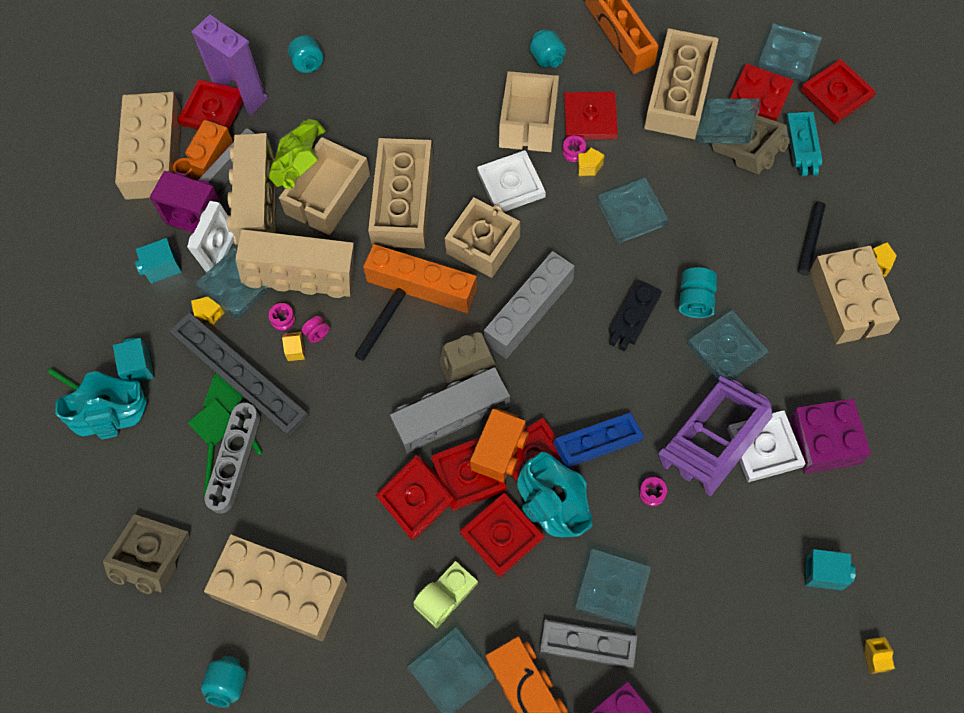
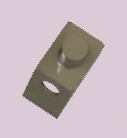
(465, 357)

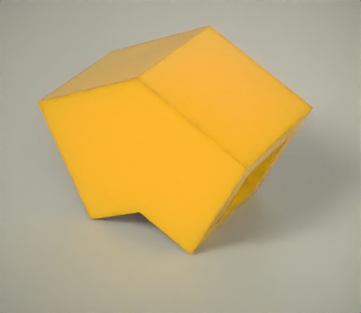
(590, 162)
(885, 257)
(207, 310)
(293, 346)
(878, 655)

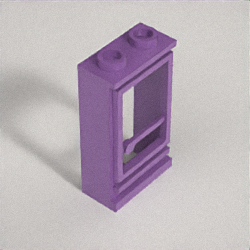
(228, 59)
(701, 464)

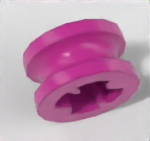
(576, 141)
(275, 321)
(315, 329)
(651, 500)

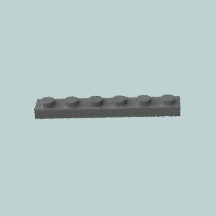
(239, 374)

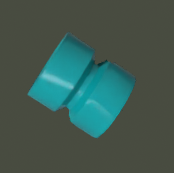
(698, 292)

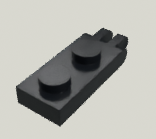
(634, 314)

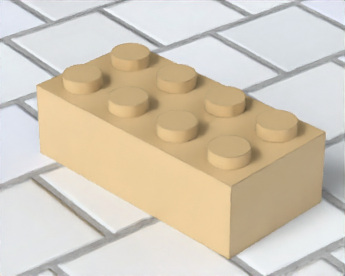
(681, 83)
(147, 142)
(252, 191)
(401, 193)
(295, 263)
(276, 587)

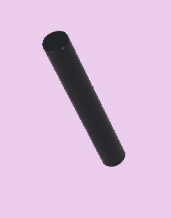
(812, 237)
(380, 324)

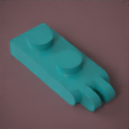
(804, 142)

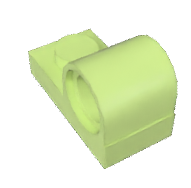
(443, 597)

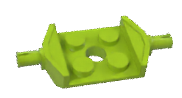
(295, 154)

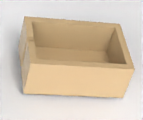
(528, 111)
(326, 187)
(853, 294)

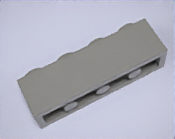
(529, 305)
(450, 409)

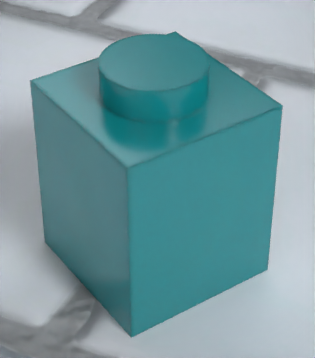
(157, 261)
(133, 360)
(829, 570)

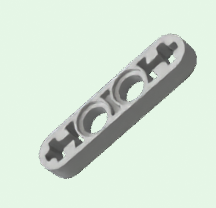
(237, 458)

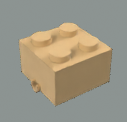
(482, 237)

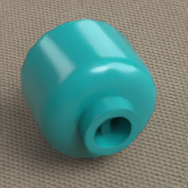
(547, 49)
(305, 54)
(223, 681)

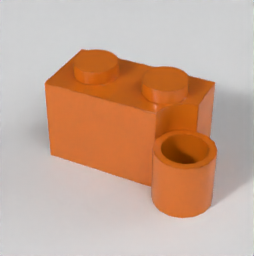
(203, 150)
(499, 444)

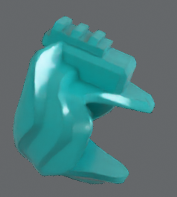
(90, 414)
(542, 504)

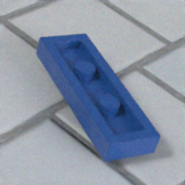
(598, 440)

